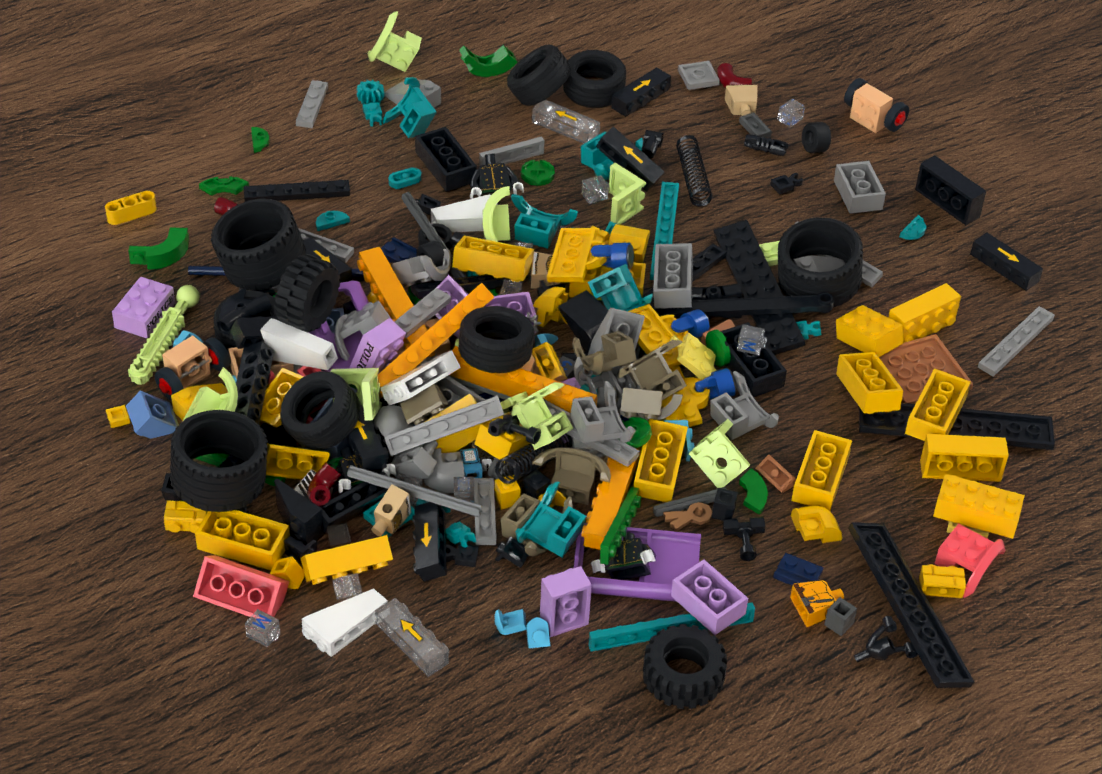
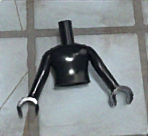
(884, 647)

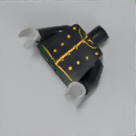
(492, 177)
(346, 483)
(630, 560)

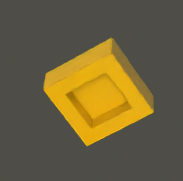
(117, 416)

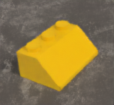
(458, 440)
(293, 461)

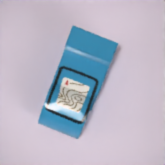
(471, 462)

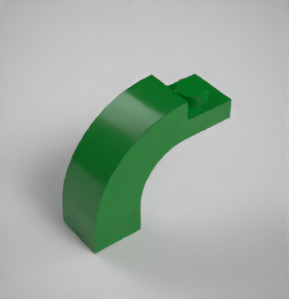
(489, 65)
(164, 253)

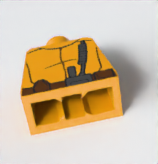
(813, 600)

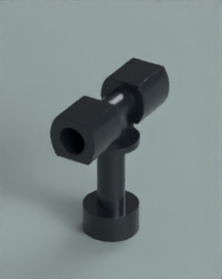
(511, 424)
(744, 531)

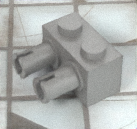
(416, 461)

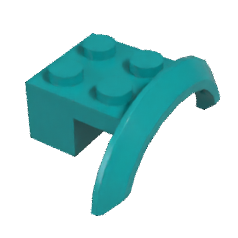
(415, 108)
(596, 159)
(537, 226)
(618, 290)
(550, 527)

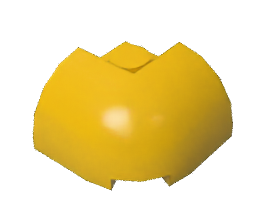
(548, 303)
(816, 523)

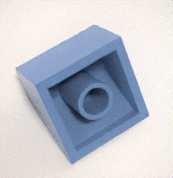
(151, 415)

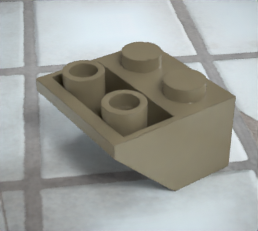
(423, 405)

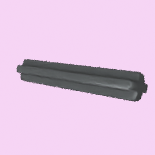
(684, 503)

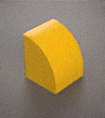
(289, 570)

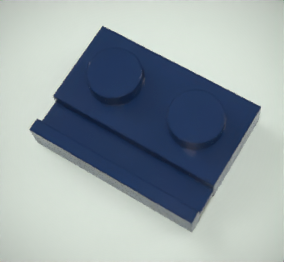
(398, 251)
(796, 570)

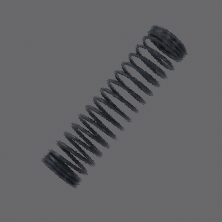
(689, 183)
(517, 466)

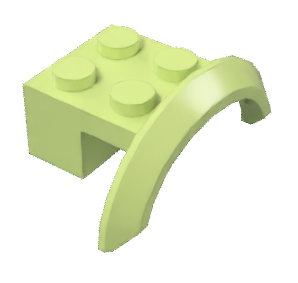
(393, 48)
(496, 217)
(208, 399)
(535, 413)

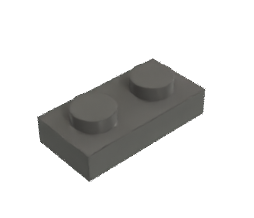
(754, 125)

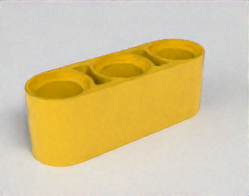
(130, 207)

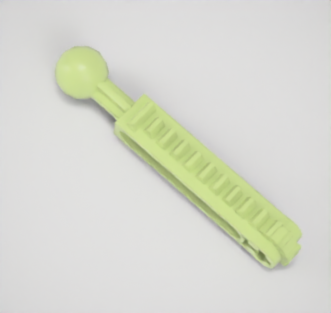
(163, 335)

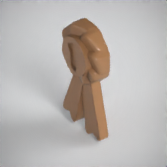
(696, 513)

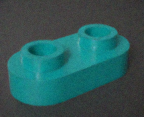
(405, 178)

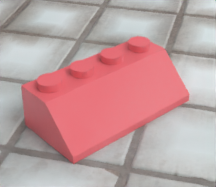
(239, 587)

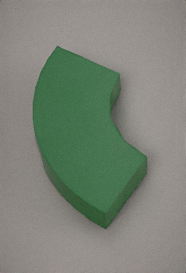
(230, 185)
(755, 490)

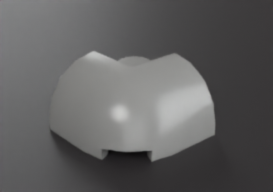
(390, 420)
(447, 467)

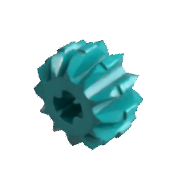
(370, 92)

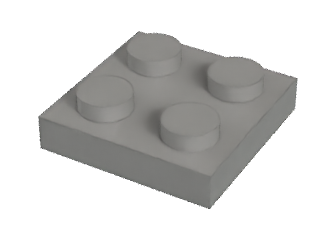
(698, 75)

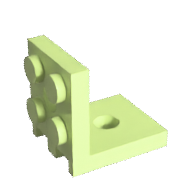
(626, 192)
(367, 388)
(717, 446)

